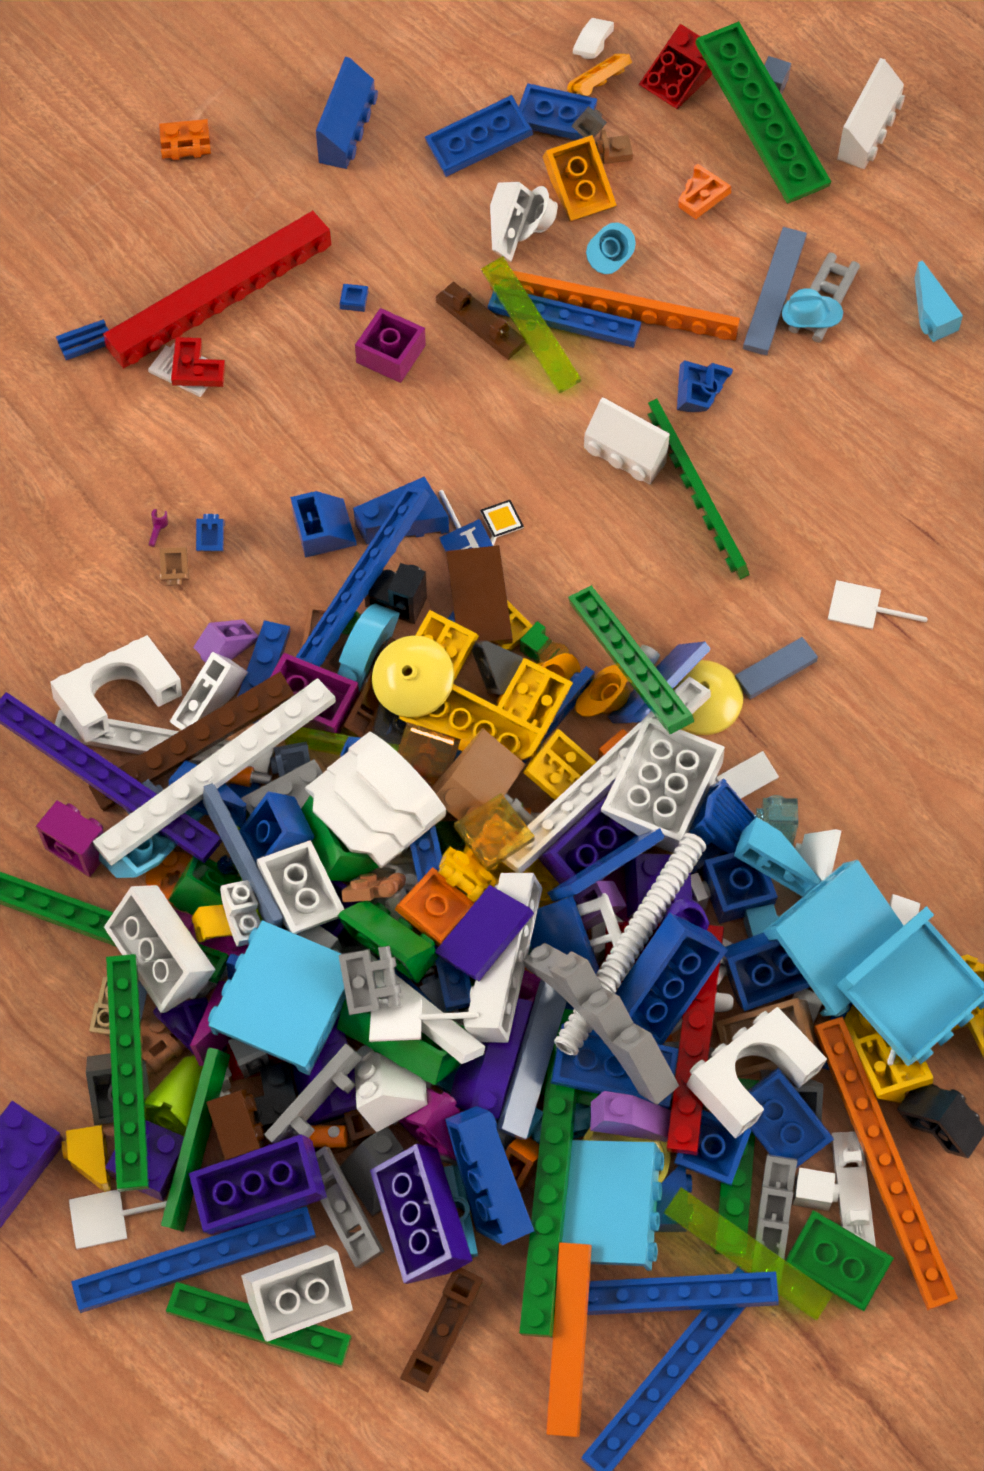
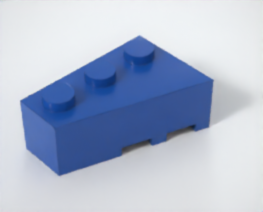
(372, 514)

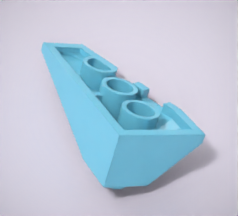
(146, 855)

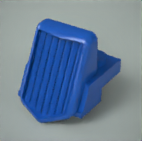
(722, 817)

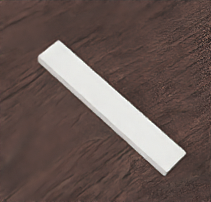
(442, 1031)

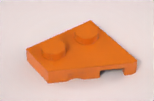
(702, 192)

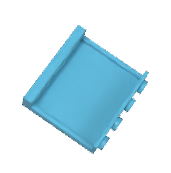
(835, 931)
(915, 989)
(282, 996)
(614, 1201)

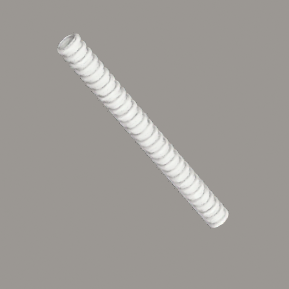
(636, 934)

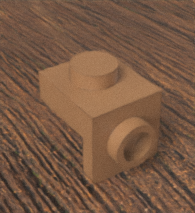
(174, 565)

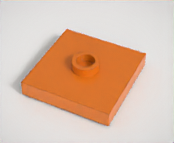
(434, 906)

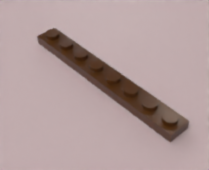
(204, 733)

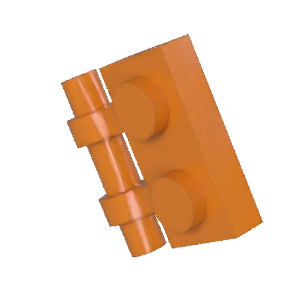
(185, 139)

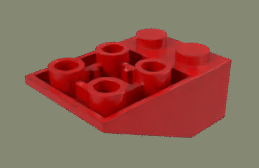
(677, 69)

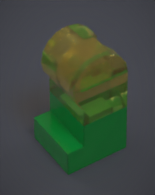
(540, 647)

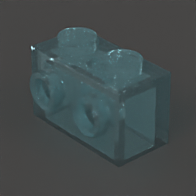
(780, 814)

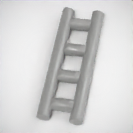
(838, 291)

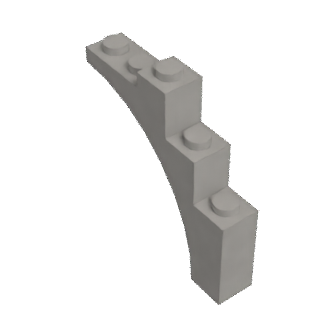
(607, 1015)

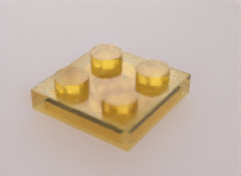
(494, 831)

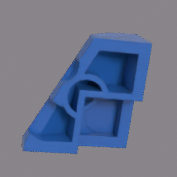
(699, 385)

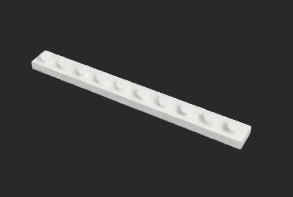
(215, 769)
(591, 787)

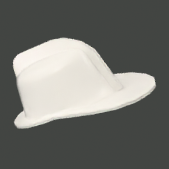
(540, 215)

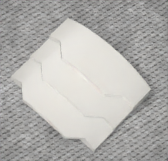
(375, 800)

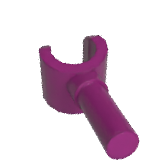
(158, 524)

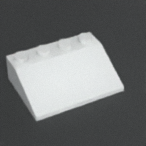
(663, 782)

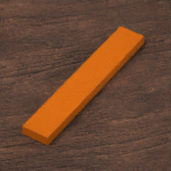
(569, 1340)

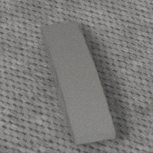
(776, 1203)

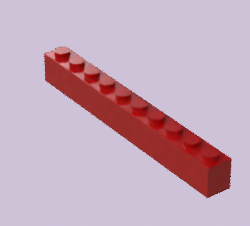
(217, 289)

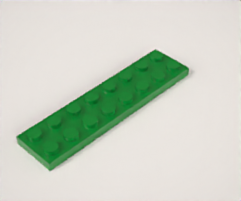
(763, 112)

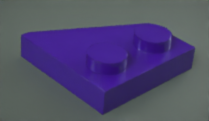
(184, 1019)

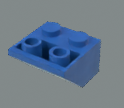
(322, 523)

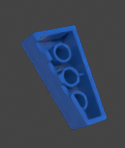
(487, 1176)

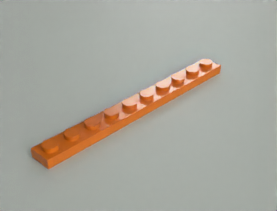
(632, 306)
(885, 1164)

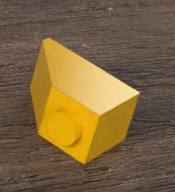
(88, 1154)

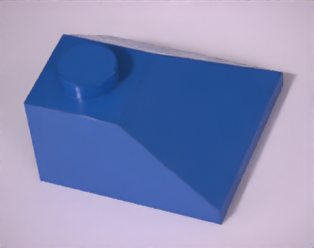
(717, 1151)

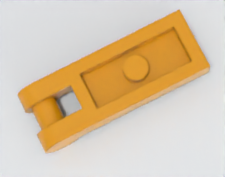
(598, 74)

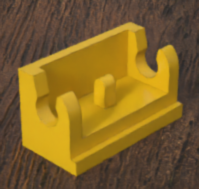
(210, 923)

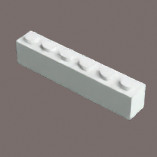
(499, 988)

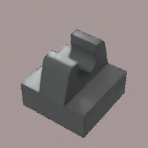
(589, 122)

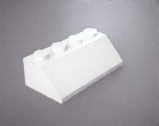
(871, 116)
(167, 954)

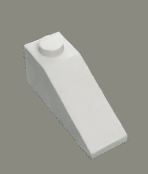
(508, 216)
(210, 690)

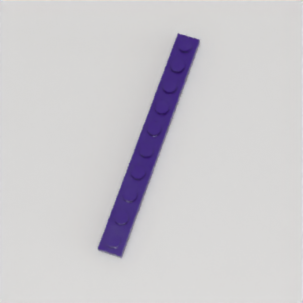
(101, 774)

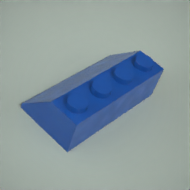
(345, 115)

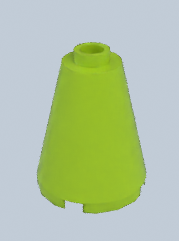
(173, 1098)

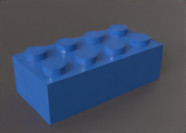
(761, 971)
(669, 975)

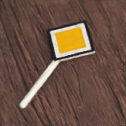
(501, 519)

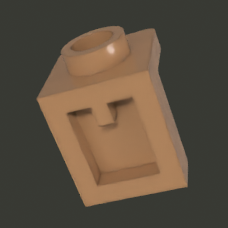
(614, 148)

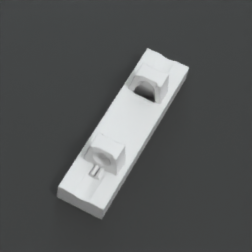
(853, 1188)

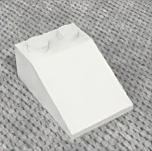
(300, 887)

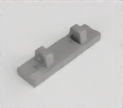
(330, 1077)
(346, 1212)

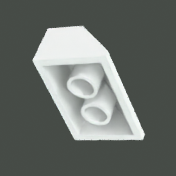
(626, 441)
(386, 1090)
(297, 1292)

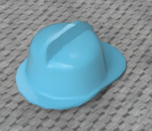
(610, 248)
(811, 310)

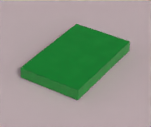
(839, 1260)

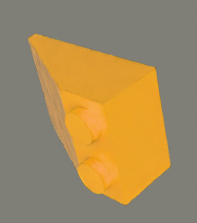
(579, 178)

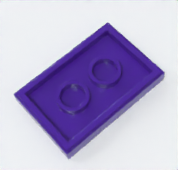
(484, 933)

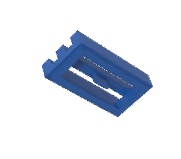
(82, 336)

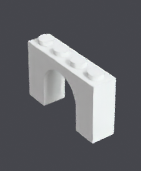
(136, 662)
(770, 1037)

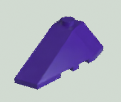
(487, 1078)

